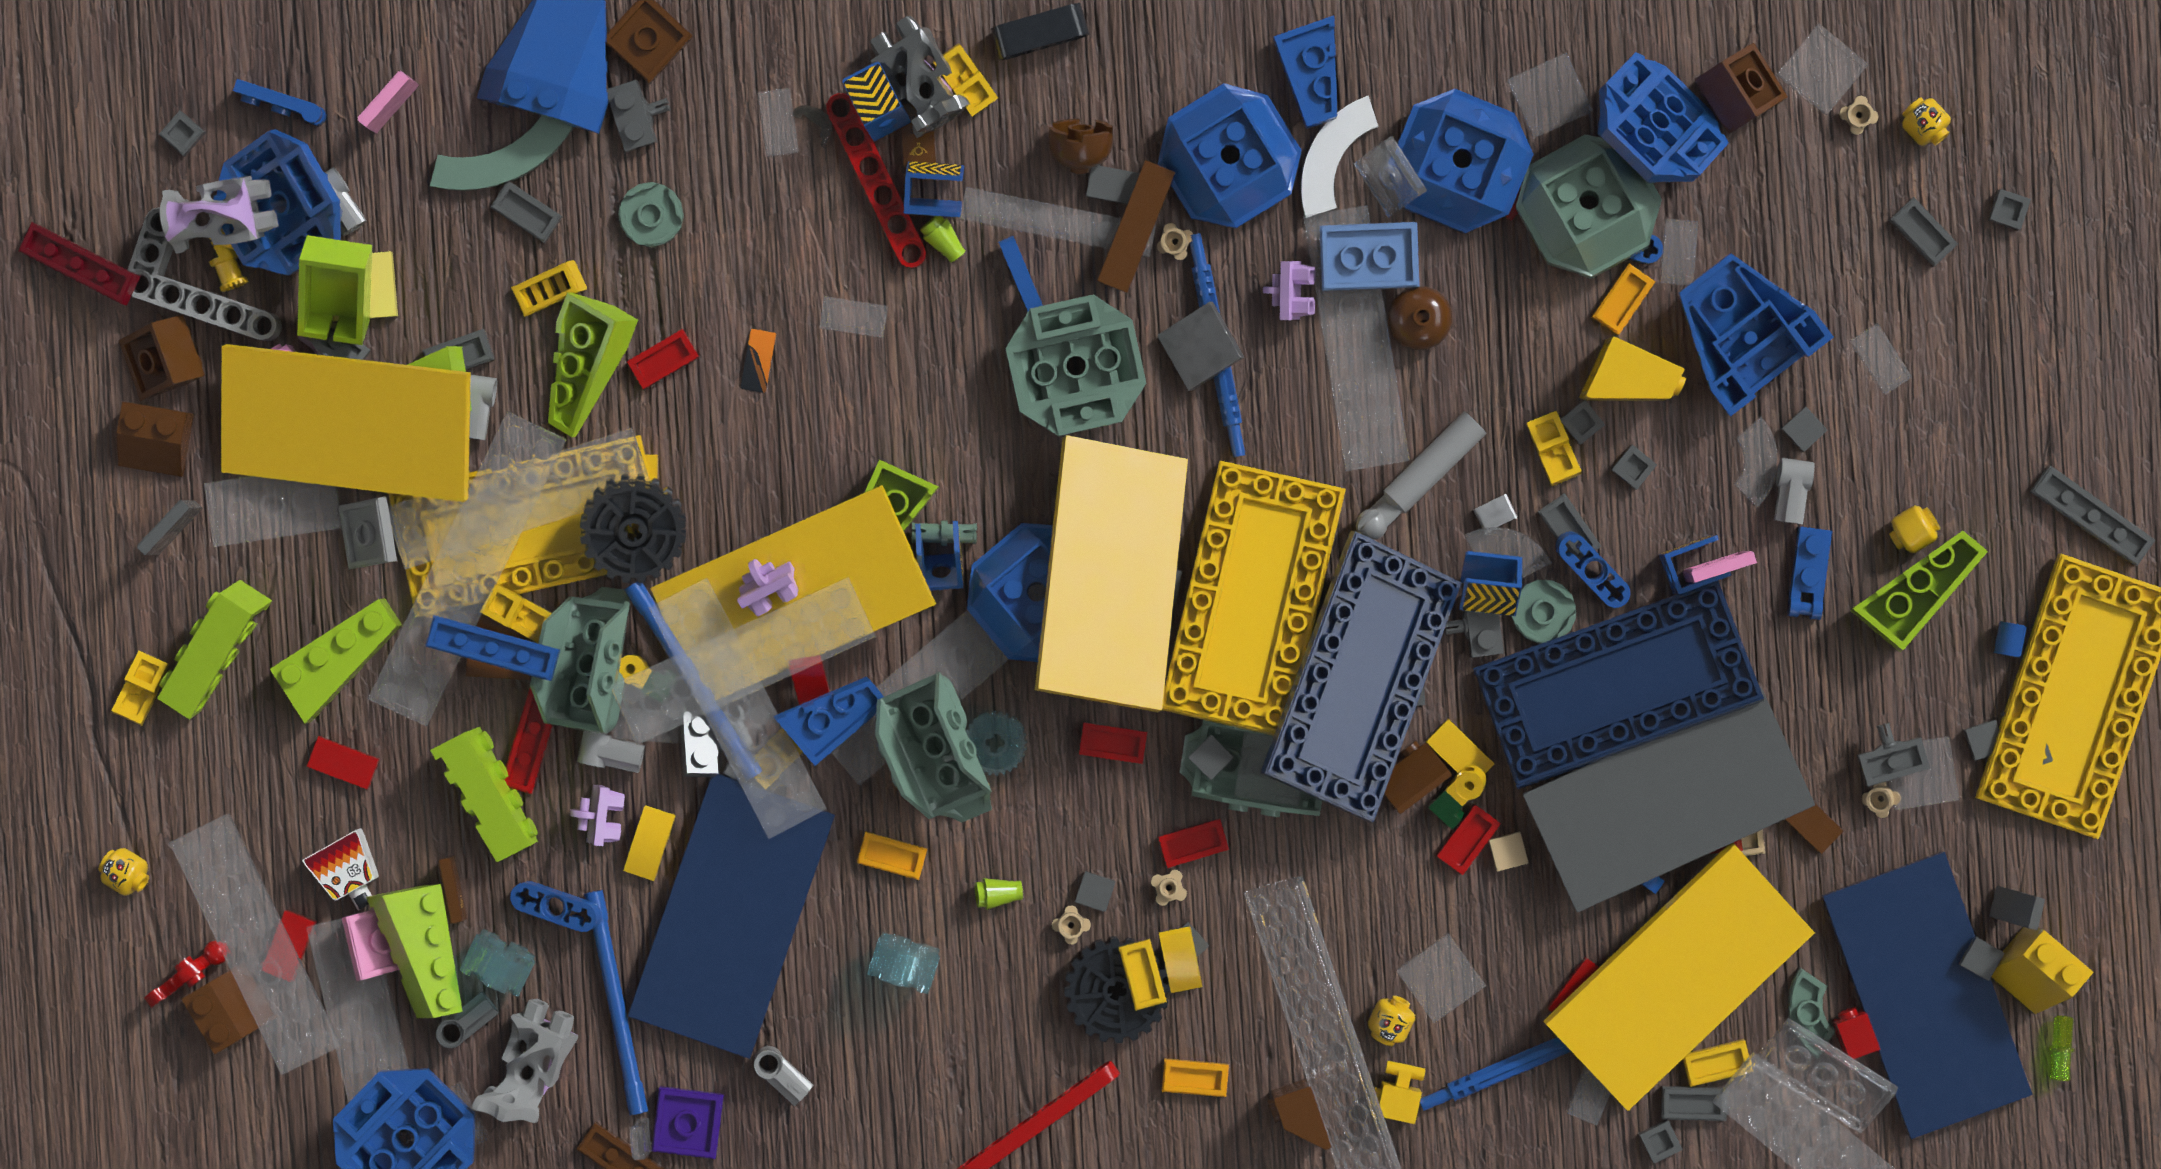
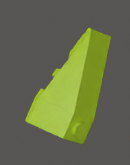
(589, 350)

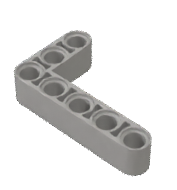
(189, 294)

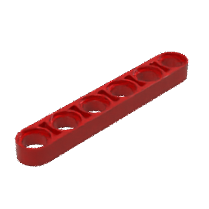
(872, 182)
(1043, 1117)

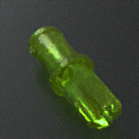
(2061, 1048)

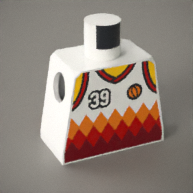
(345, 868)

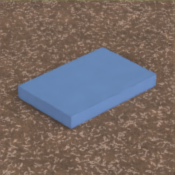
(1369, 256)

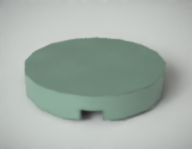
(651, 214)
(1544, 611)

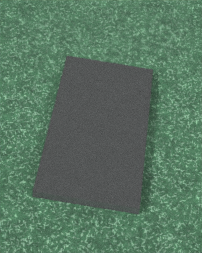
(1667, 802)

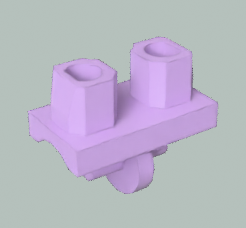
(1287, 290)
(763, 581)
(598, 829)

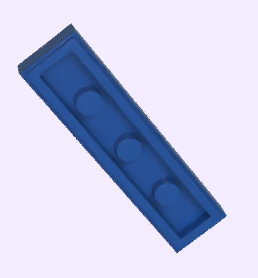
(492, 648)

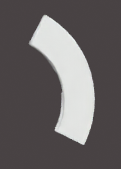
(1326, 152)

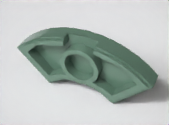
(1806, 1004)

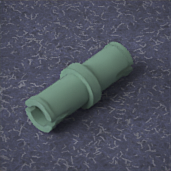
(943, 533)

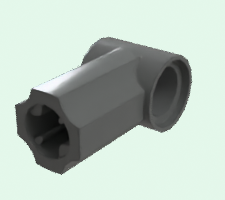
(474, 1016)

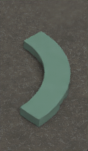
(502, 165)

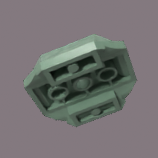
(1581, 237)
(1066, 330)

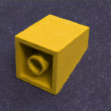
(1631, 374)
(2040, 970)

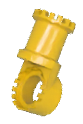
(227, 267)

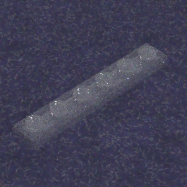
(1042, 219)

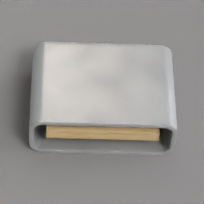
(1495, 512)

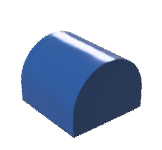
(2010, 639)

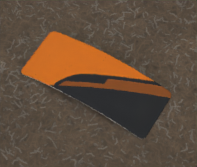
(758, 360)

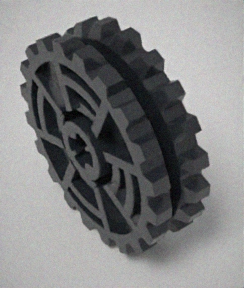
(638, 553)
(1093, 1002)

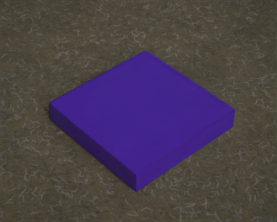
(687, 1122)

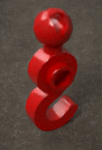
(188, 972)

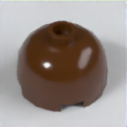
(1080, 144)
(1405, 319)

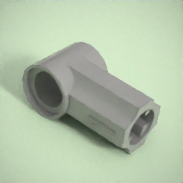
(352, 217)
(482, 398)
(1794, 482)
(603, 751)
(784, 1076)

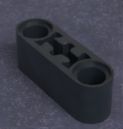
(1039, 31)

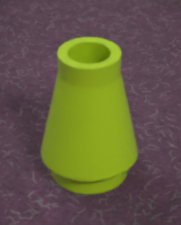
(943, 238)
(994, 892)

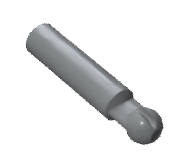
(1420, 475)

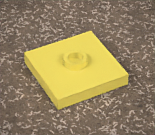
(383, 287)

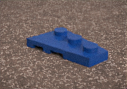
(1310, 69)
(830, 718)

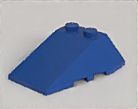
(553, 63)
(1746, 330)

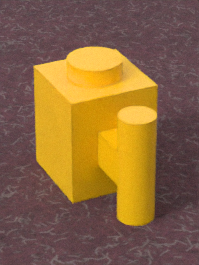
(1398, 1099)

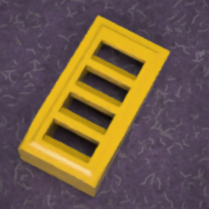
(573, 276)

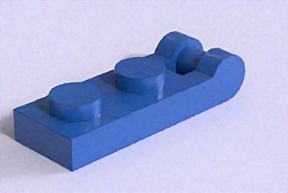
(282, 103)
(1809, 572)

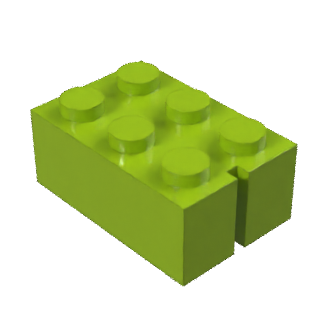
(331, 283)

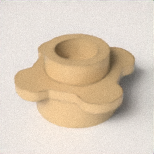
(1857, 124)
(1166, 244)
(1881, 808)
(1173, 879)
(1080, 924)

